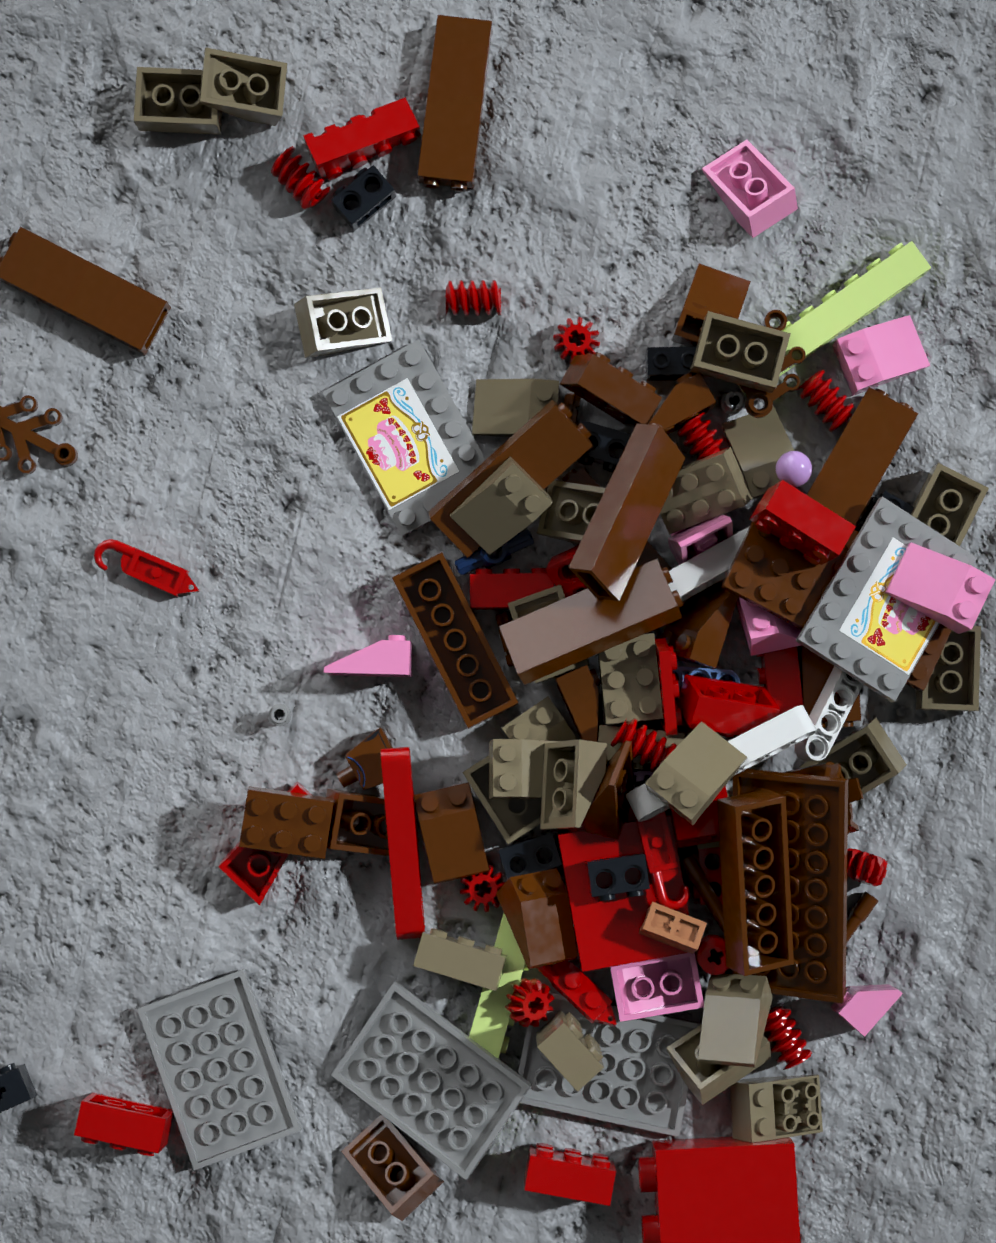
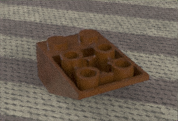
(712, 292)

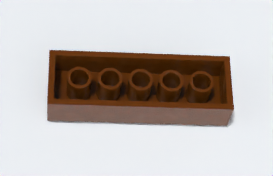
(455, 640)
(755, 881)

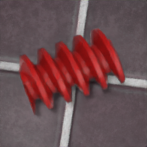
(297, 180)
(473, 298)
(826, 400)
(700, 437)
(643, 744)
(703, 954)
(786, 1037)

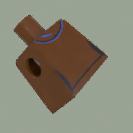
(365, 761)

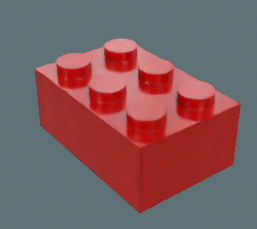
(802, 523)
(725, 705)
(124, 1124)
(570, 1174)

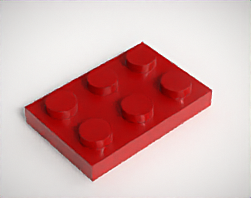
(668, 686)

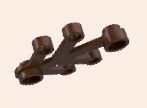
(768, 398)
(23, 432)

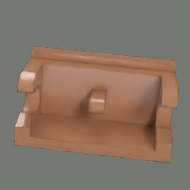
(673, 928)

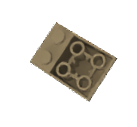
(775, 1107)

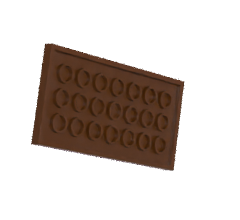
(791, 587)
(817, 881)

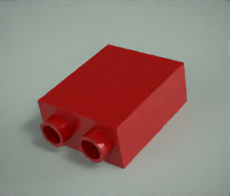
(610, 929)
(721, 1191)

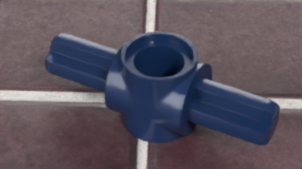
(479, 558)

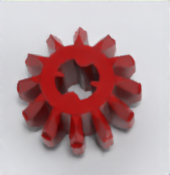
(580, 332)
(865, 867)
(478, 879)
(532, 1013)

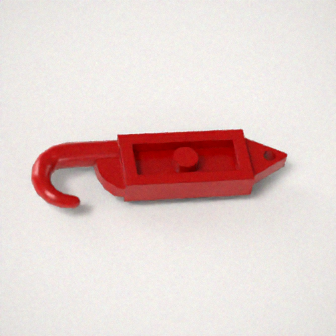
(147, 568)
(661, 858)
(580, 992)

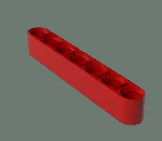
(402, 842)

